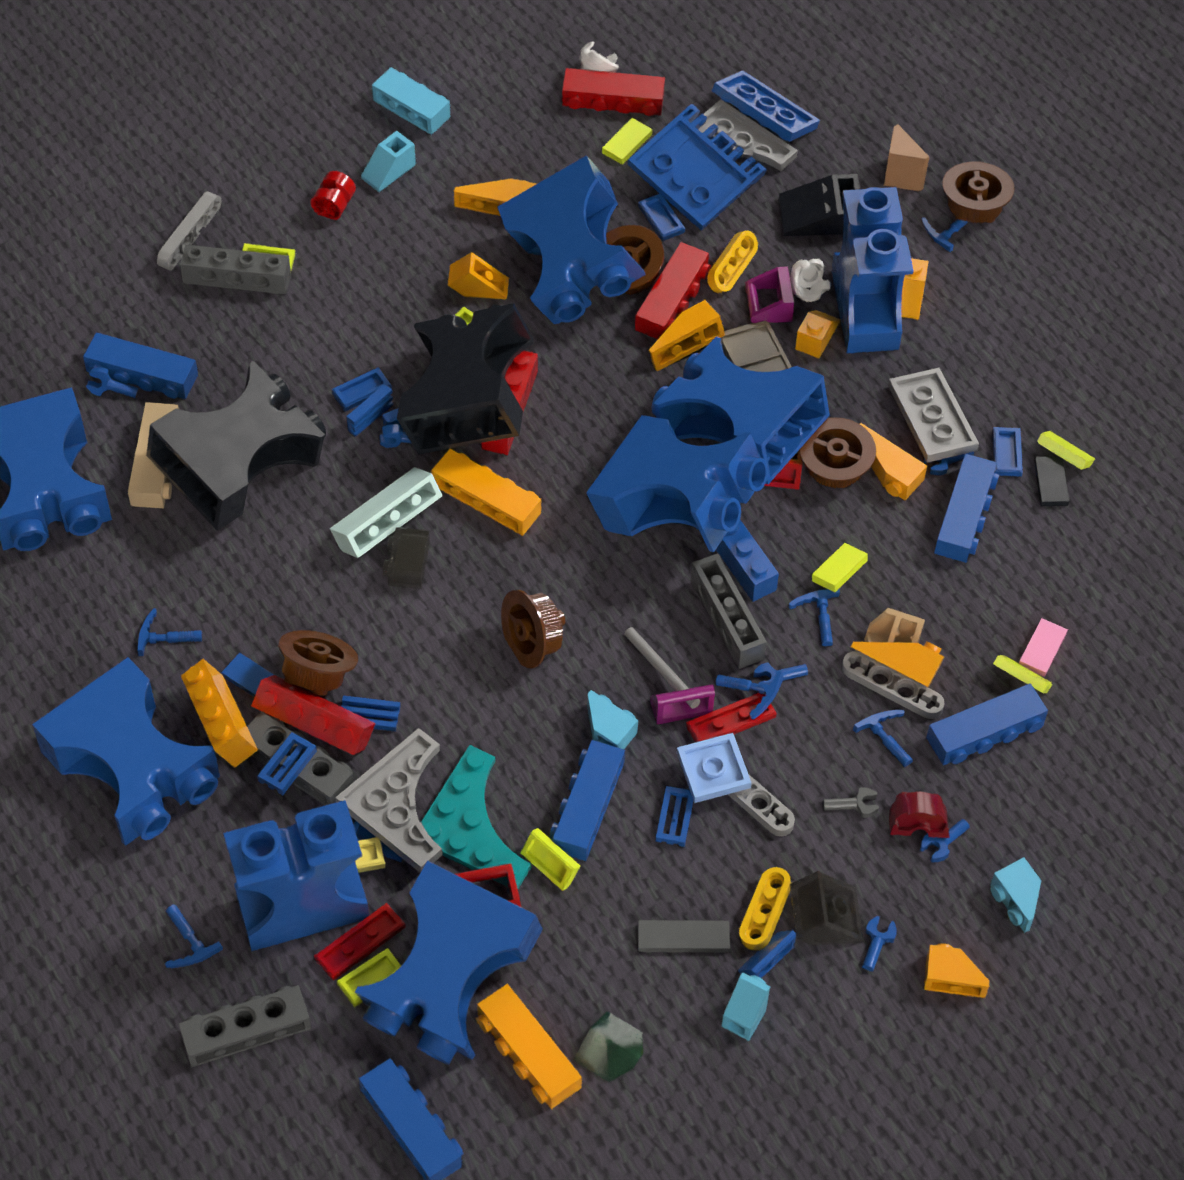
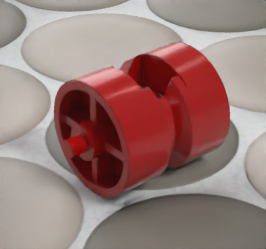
(333, 195)

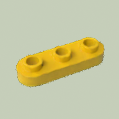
(724, 275)
(765, 898)

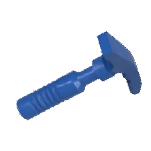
(941, 238)
(824, 619)
(170, 637)
(746, 685)
(888, 741)
(200, 953)

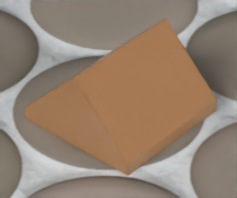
(906, 162)

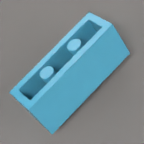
(411, 100)

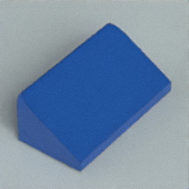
(770, 955)

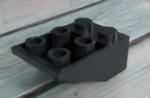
(816, 206)

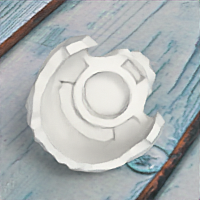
(596, 62)
(806, 275)

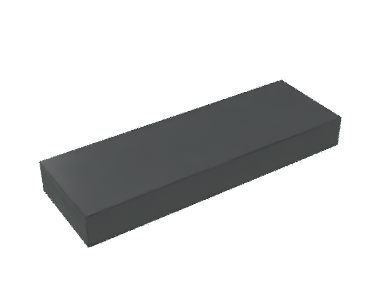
(683, 936)

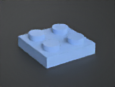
(713, 767)

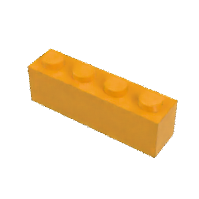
(487, 491)
(219, 713)
(528, 1046)

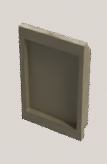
(755, 348)

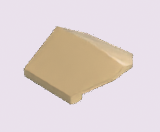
(895, 627)

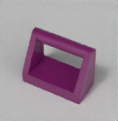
(777, 312)
(672, 705)

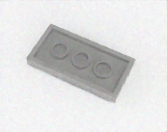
(933, 415)

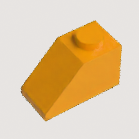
(477, 278)
(913, 290)
(815, 333)
(953, 972)

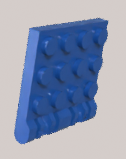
(693, 169)

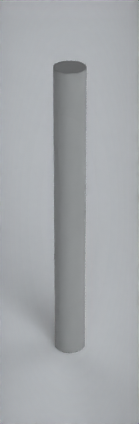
(657, 662)

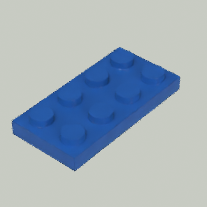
(765, 106)

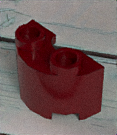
(918, 811)

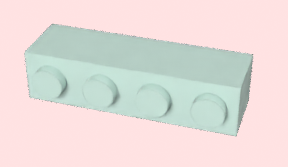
(385, 512)

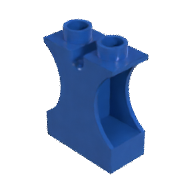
(567, 226)
(871, 270)
(725, 401)
(36, 462)
(667, 481)
(111, 737)
(297, 875)
(458, 945)

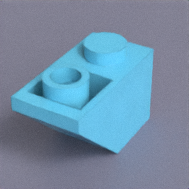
(389, 161)
(610, 723)
(1018, 890)
(746, 1006)

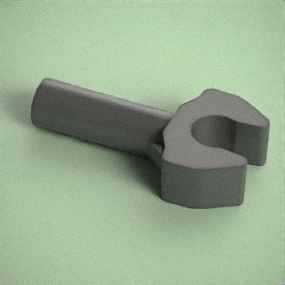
(854, 803)

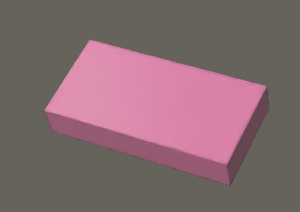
(1043, 647)

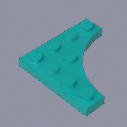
(461, 821)

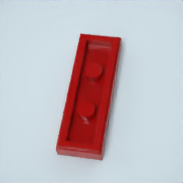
(729, 719)
(359, 941)

